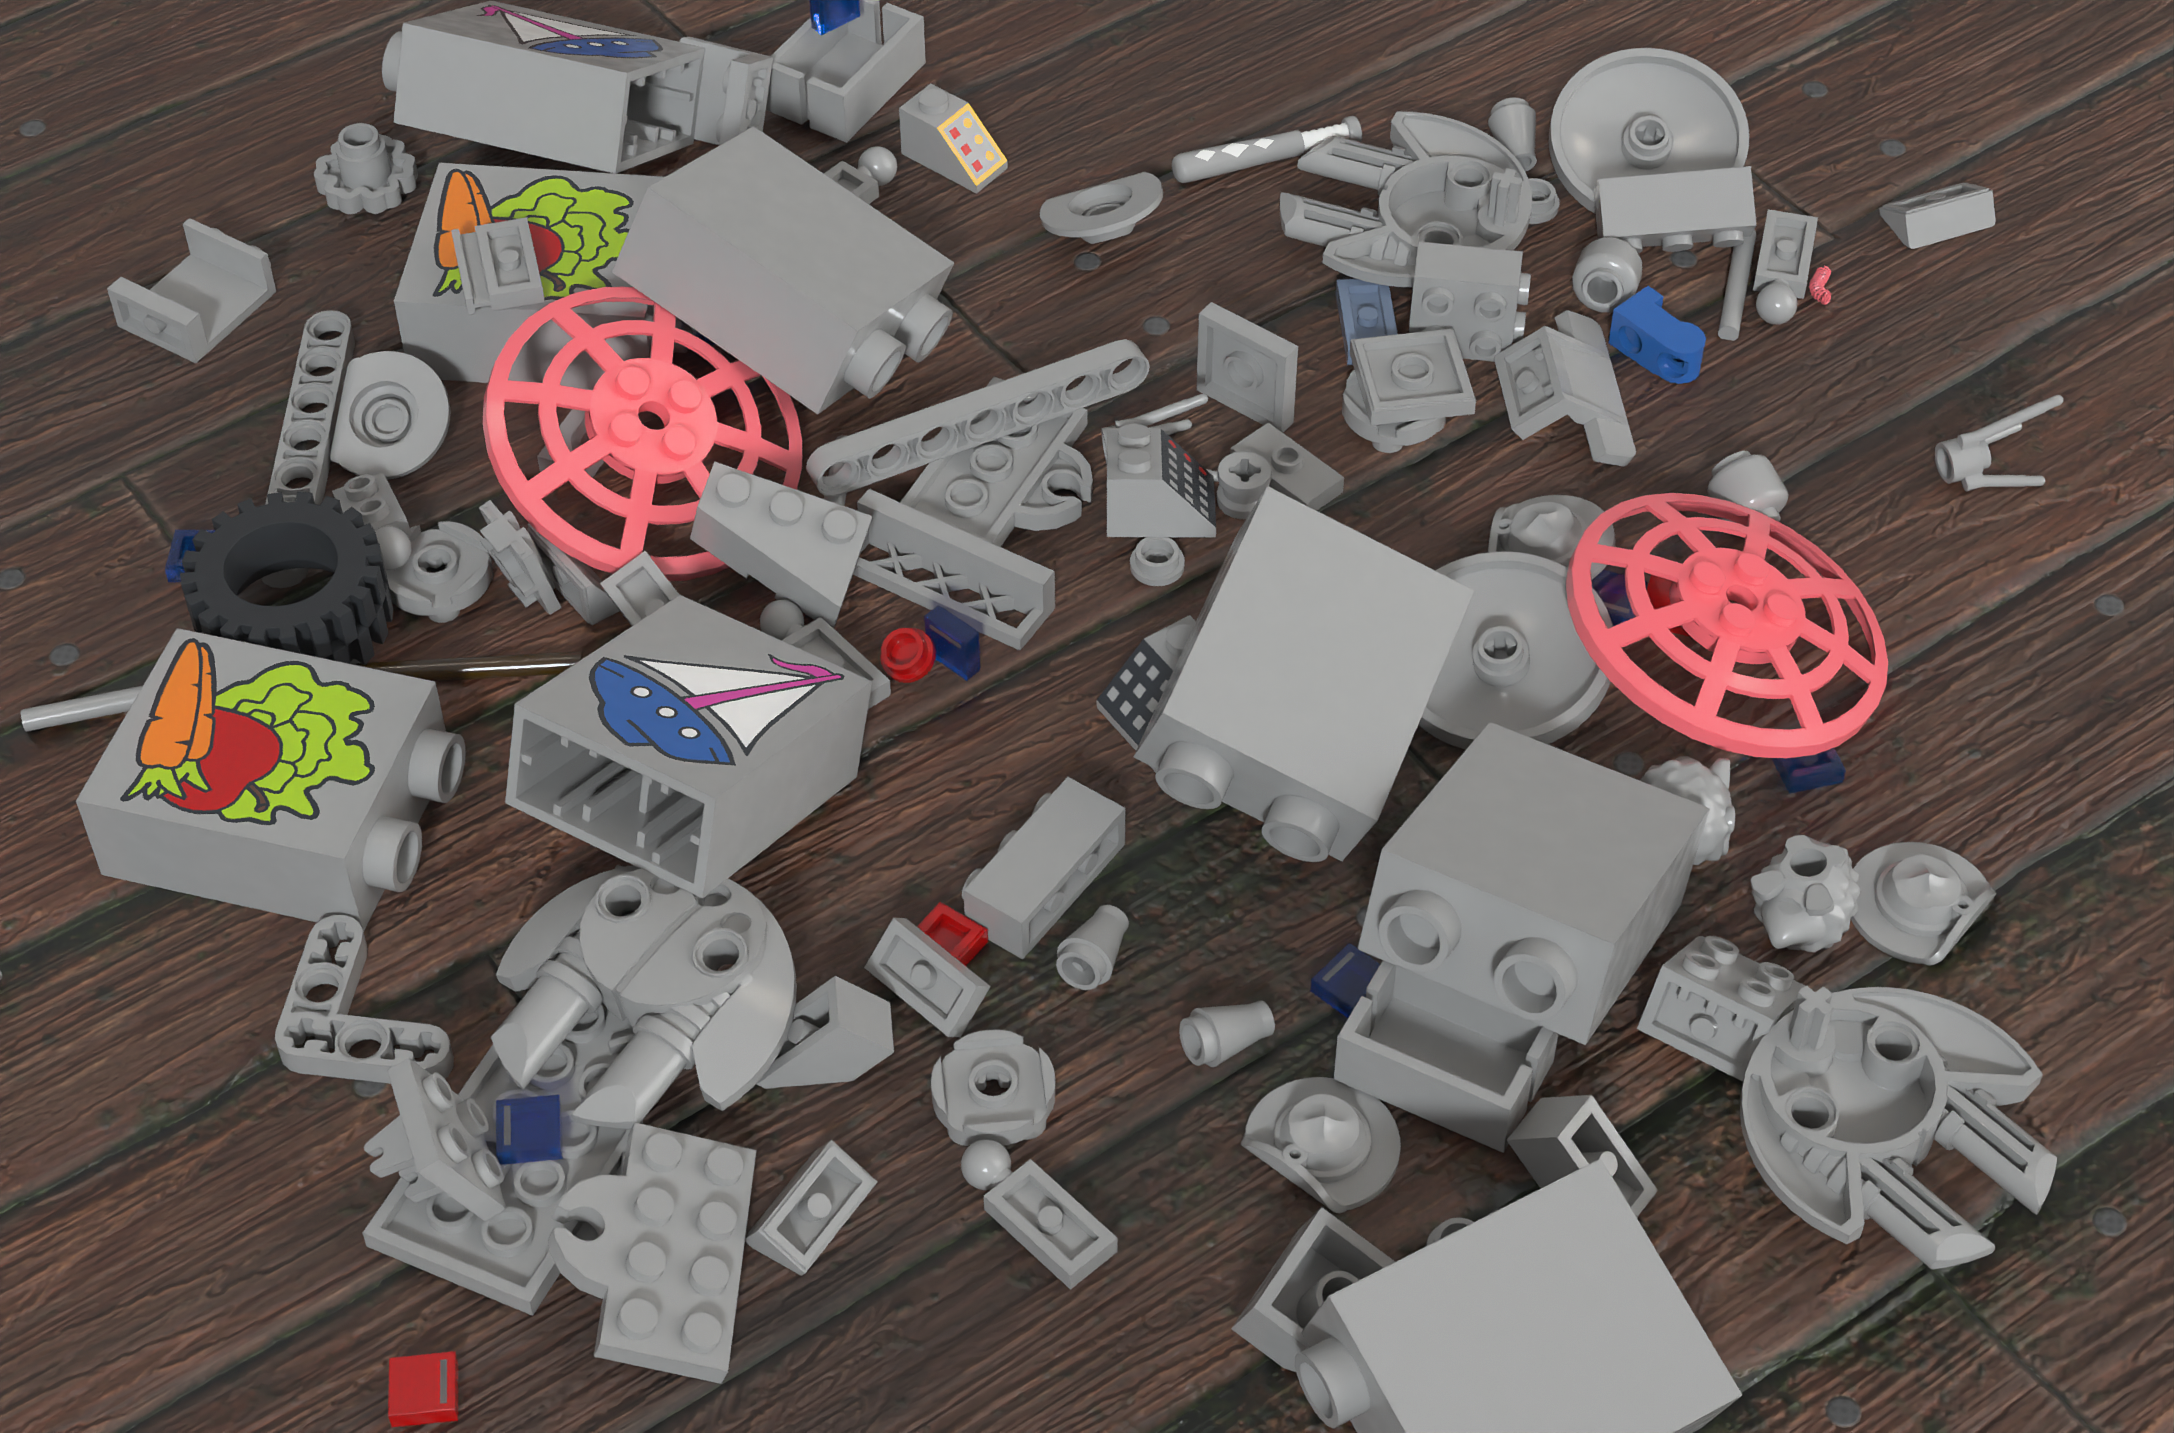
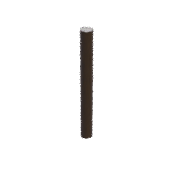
(482, 666)

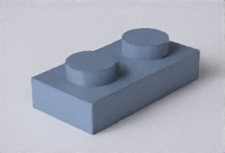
(1364, 311)

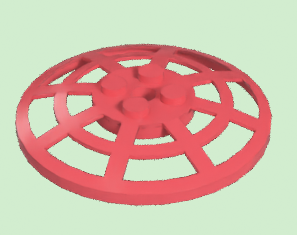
(619, 435)
(1749, 632)

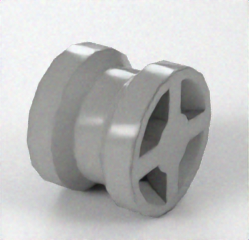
(1242, 482)

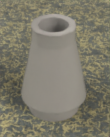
(1514, 126)
(1091, 950)
(1222, 1031)

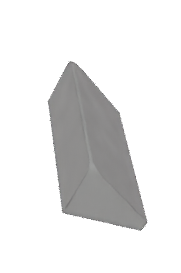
(1940, 214)
(574, 581)
(811, 1209)

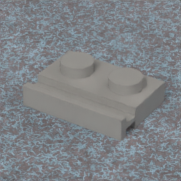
(498, 266)

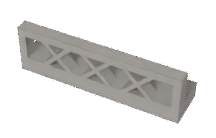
(958, 564)

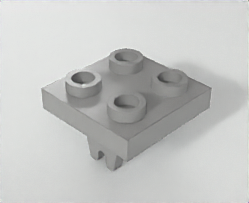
(438, 1143)

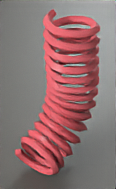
(1819, 285)

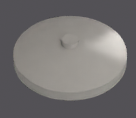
(1644, 117)
(1514, 654)

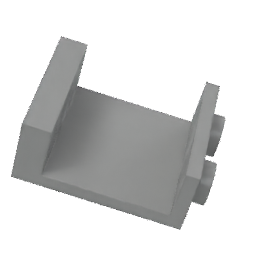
(199, 297)

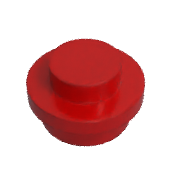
(907, 654)

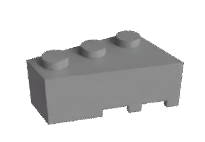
(781, 538)

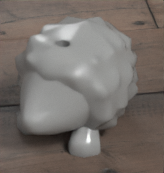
(1703, 786)
(1806, 895)

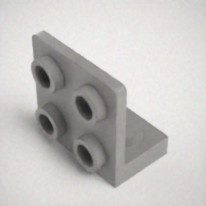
(730, 91)
(1717, 1003)

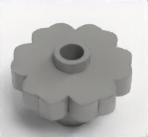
(365, 171)

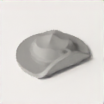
(1103, 209)
(389, 415)
(1547, 528)
(1918, 900)
(1326, 1140)

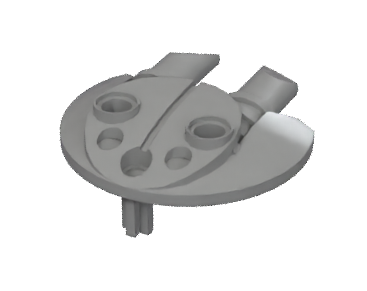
(1434, 187)
(659, 976)
(1876, 1086)

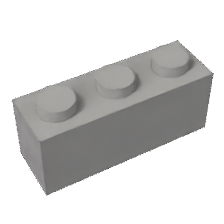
(1677, 208)
(1044, 866)

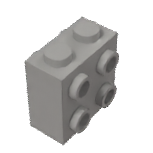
(1472, 294)

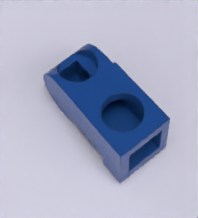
(1657, 338)

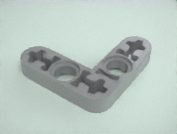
(335, 1028)

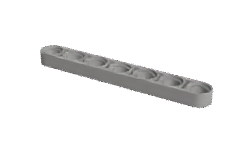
(957, 413)
(311, 426)

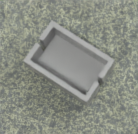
(846, 72)
(1443, 1055)

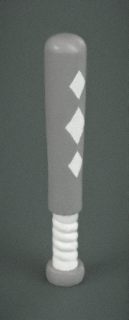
(1249, 153)

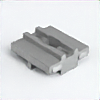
(517, 558)

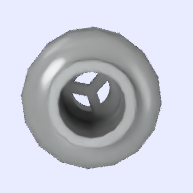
(1607, 274)
(1750, 483)

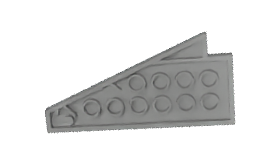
(510, 1252)

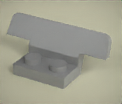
(1564, 375)

